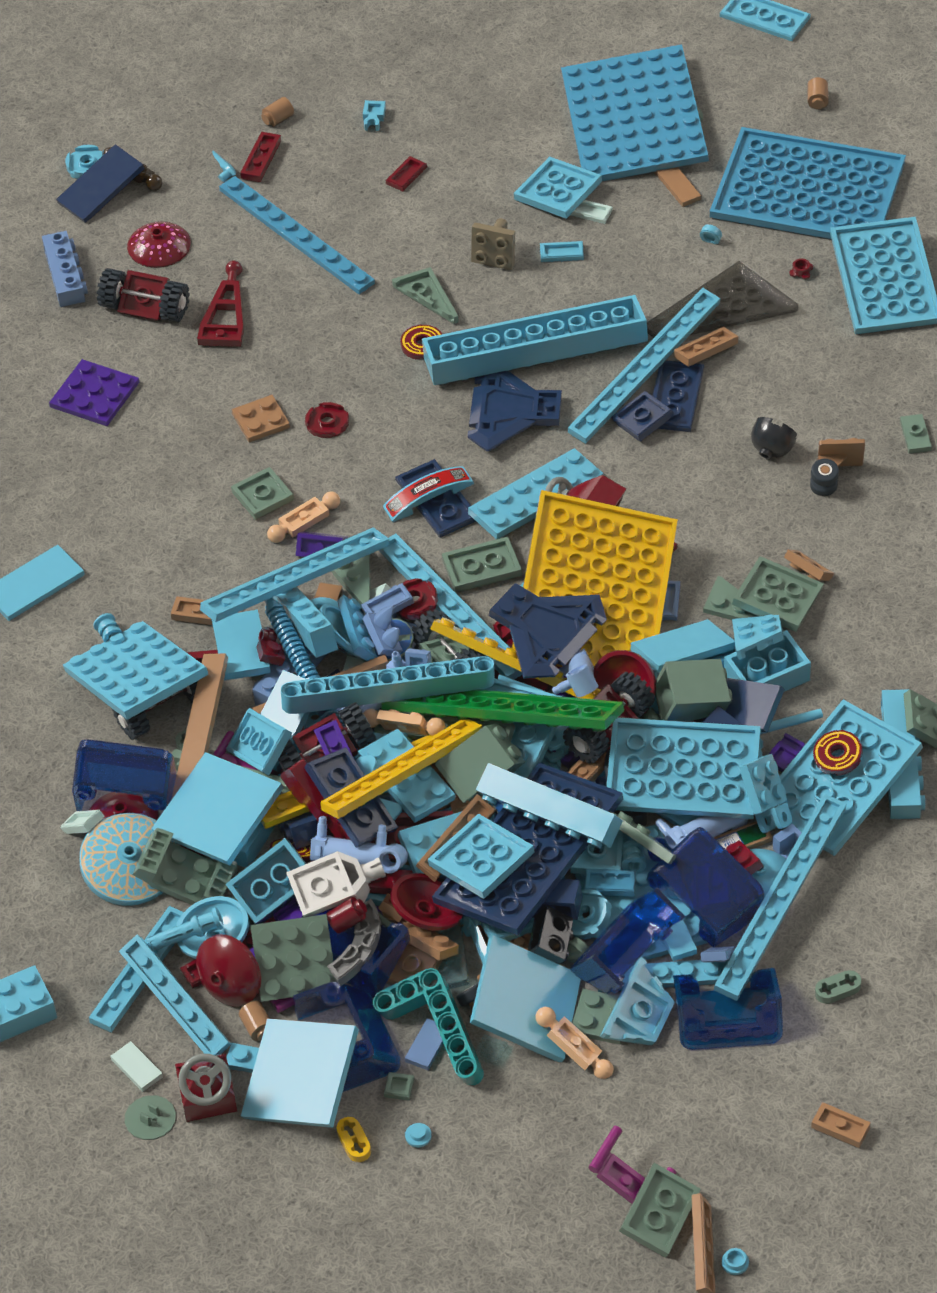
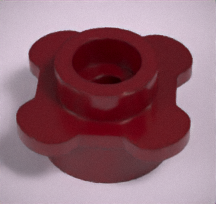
(801, 268)

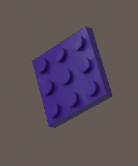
(94, 392)

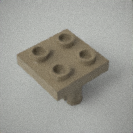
(493, 245)

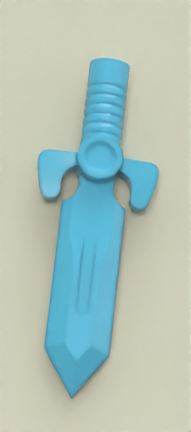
(470, 929)

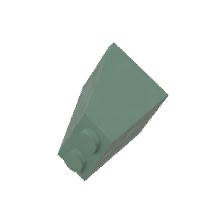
(691, 689)
(468, 761)

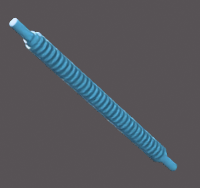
(295, 650)

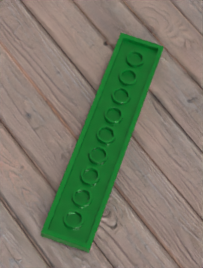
(515, 707)

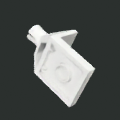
(332, 881)

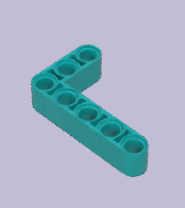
(443, 1017)

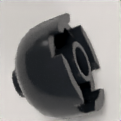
(772, 439)

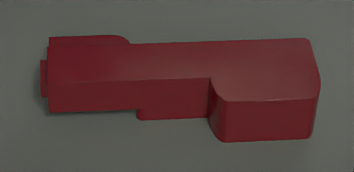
(306, 792)

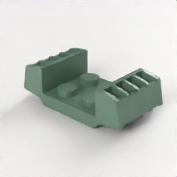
(181, 870)

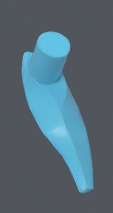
(227, 168)

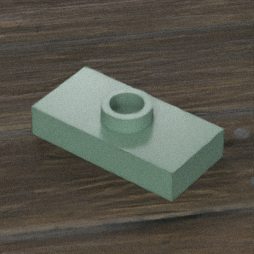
(915, 433)

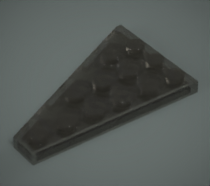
(742, 297)

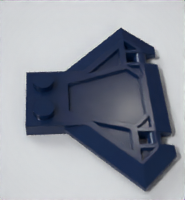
(507, 407)
(547, 627)

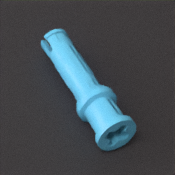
(197, 926)

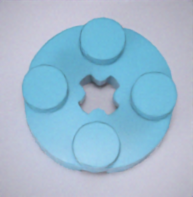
(76, 161)
(599, 915)

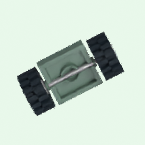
(441, 647)

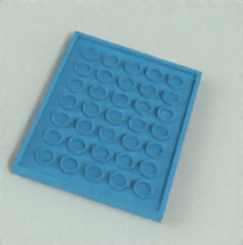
(634, 113)
(805, 183)

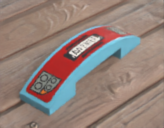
(426, 488)

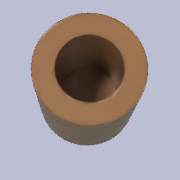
(818, 93)
(277, 111)
(254, 1019)

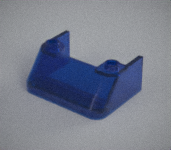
(123, 770)
(626, 940)
(376, 1052)

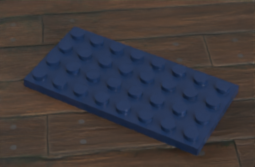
(527, 888)

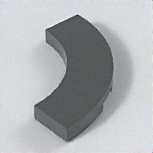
(361, 950)

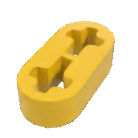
(358, 1136)

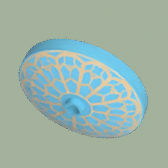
(111, 855)

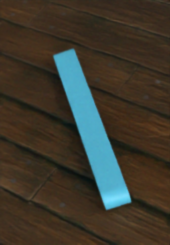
(387, 685)

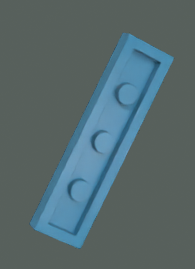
(356, 629)

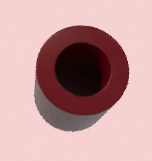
(346, 914)

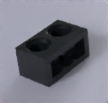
(551, 935)

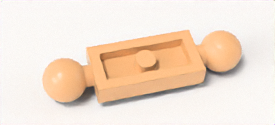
(303, 517)
(407, 723)
(574, 1043)

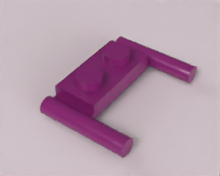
(615, 1171)

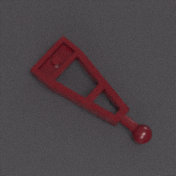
(224, 335)

